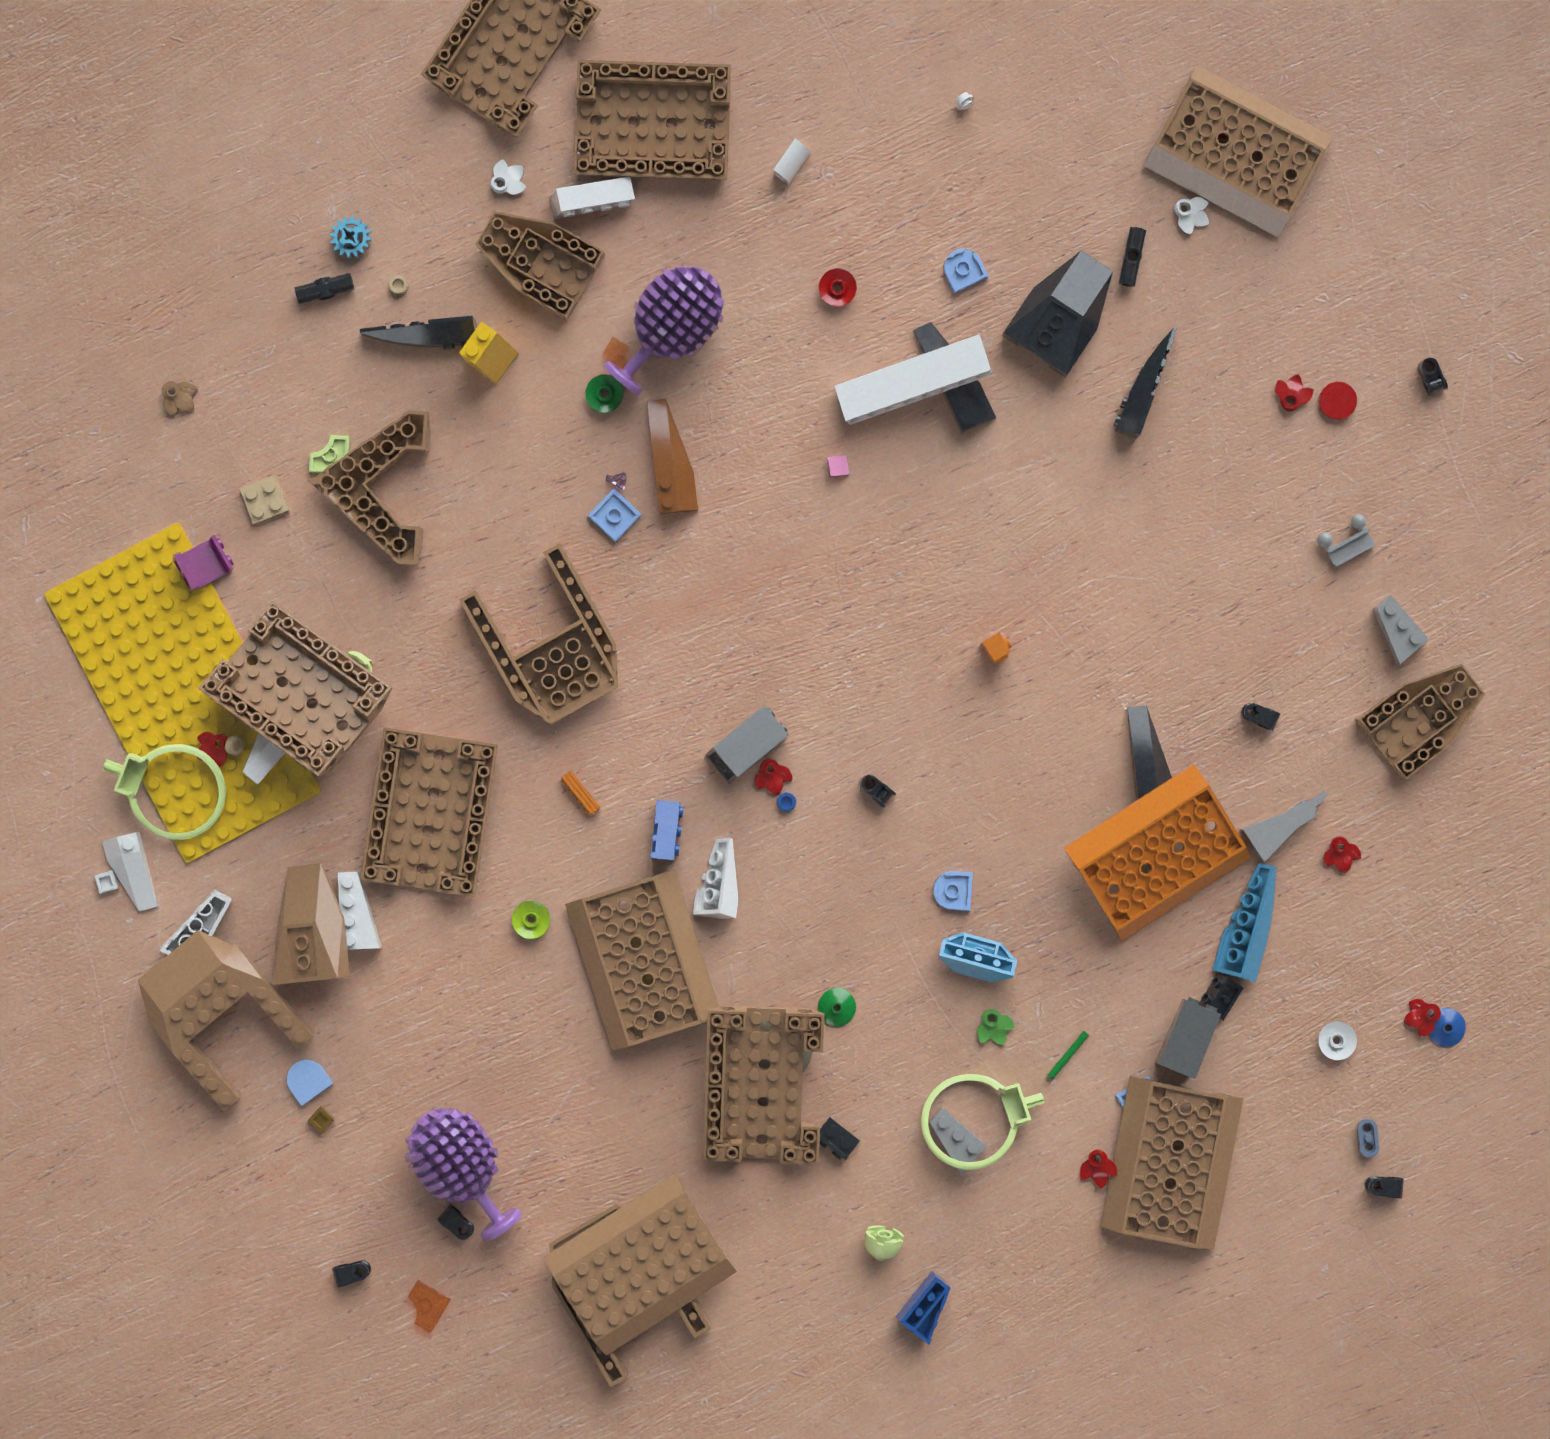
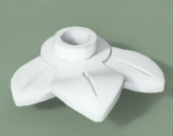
(509, 176)
(1194, 216)

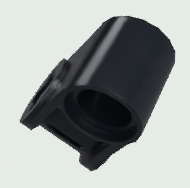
(1432, 377)
(1263, 716)
(877, 790)
(1388, 1186)
(453, 1221)
(348, 1274)

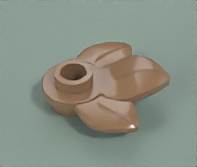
(181, 398)

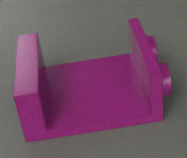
(203, 563)

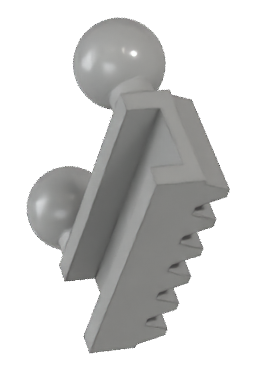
(1350, 547)

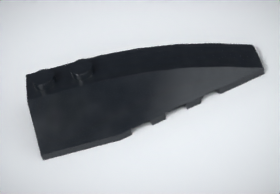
(437, 333)
(1142, 393)
(966, 402)
(1147, 755)

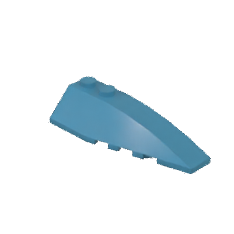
(1247, 935)

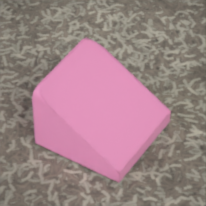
(838, 466)

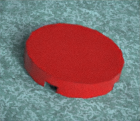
(1337, 400)

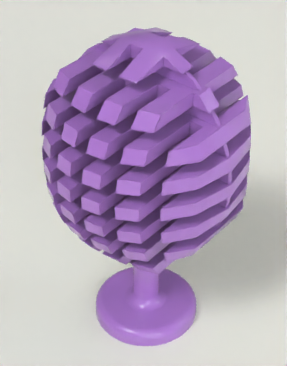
(672, 318)
(457, 1163)

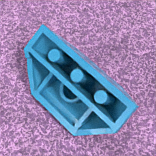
(977, 957)

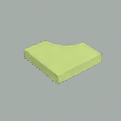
(333, 451)

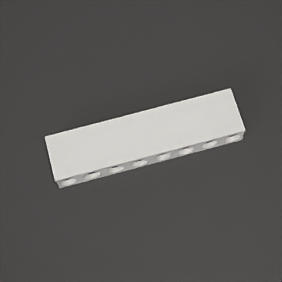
(913, 380)

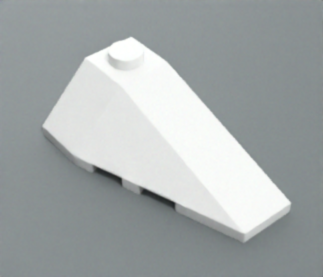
(261, 759)
(130, 865)
(719, 890)

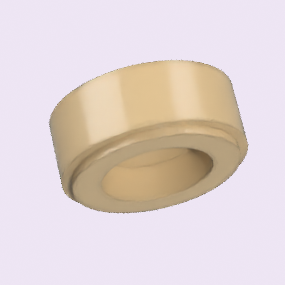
(398, 285)
(234, 745)

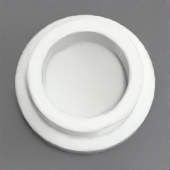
(964, 101)

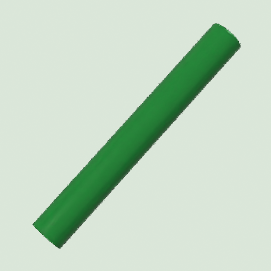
(1068, 1054)

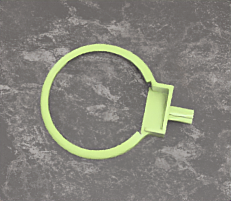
(133, 771)
(1015, 1106)

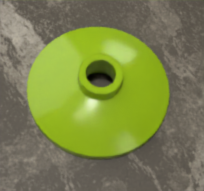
(523, 926)

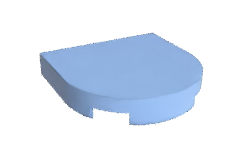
(963, 269)
(954, 890)
(307, 1080)

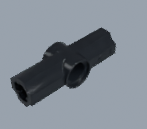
(1130, 268)
(324, 288)

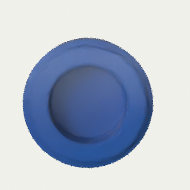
(786, 801)

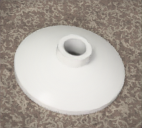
(1347, 1041)

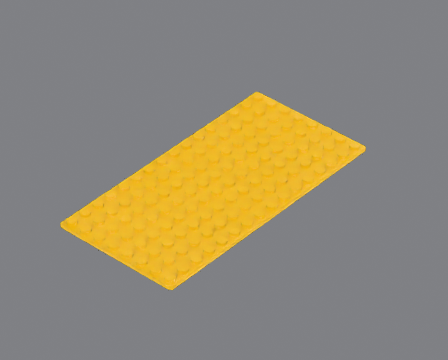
(146, 655)

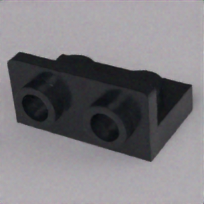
(1221, 994)
(837, 1138)

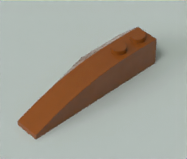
(671, 464)

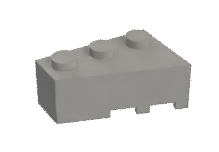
(1399, 629)
(956, 1138)

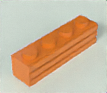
(580, 792)

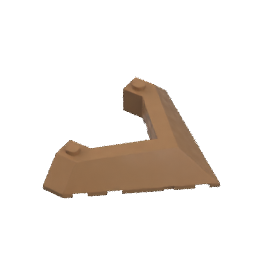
(350, 478)

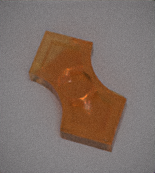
(617, 353)

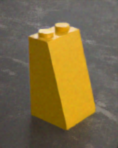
(488, 353)

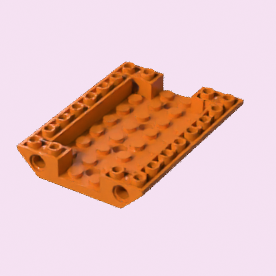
(1148, 834)

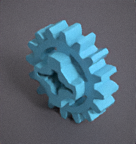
(344, 242)

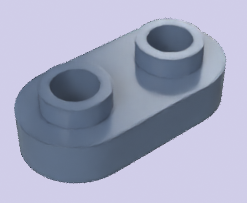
(1368, 1137)

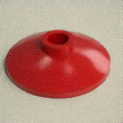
(844, 280)

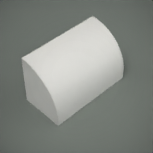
(791, 161)

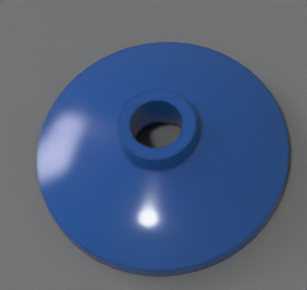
(1458, 1028)

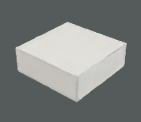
(106, 882)

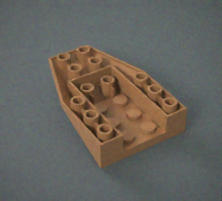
(540, 259)
(1421, 718)
(309, 929)

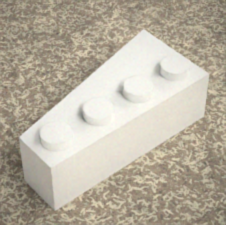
(591, 197)
(354, 905)
(204, 919)

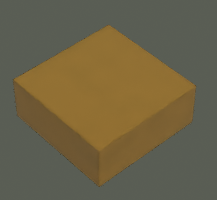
(321, 1119)

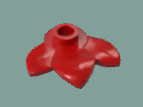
(1293, 390)
(211, 748)
(774, 779)
(1341, 857)
(1419, 1016)
(1098, 1170)

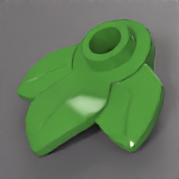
(995, 1030)

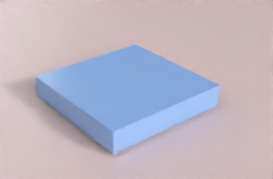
(614, 515)

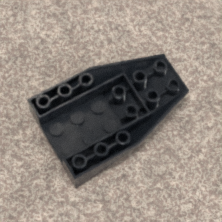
(1062, 312)

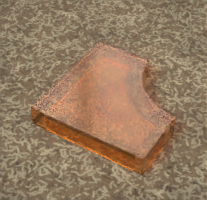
(429, 1305)

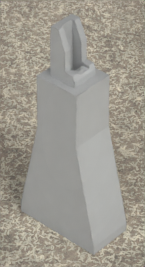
(1272, 832)

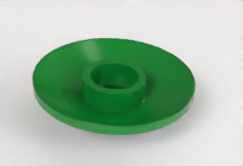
(597, 386)
(841, 997)

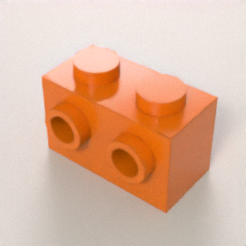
(996, 648)

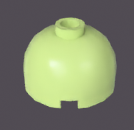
(883, 1243)

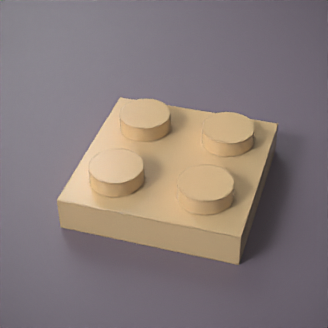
(264, 499)

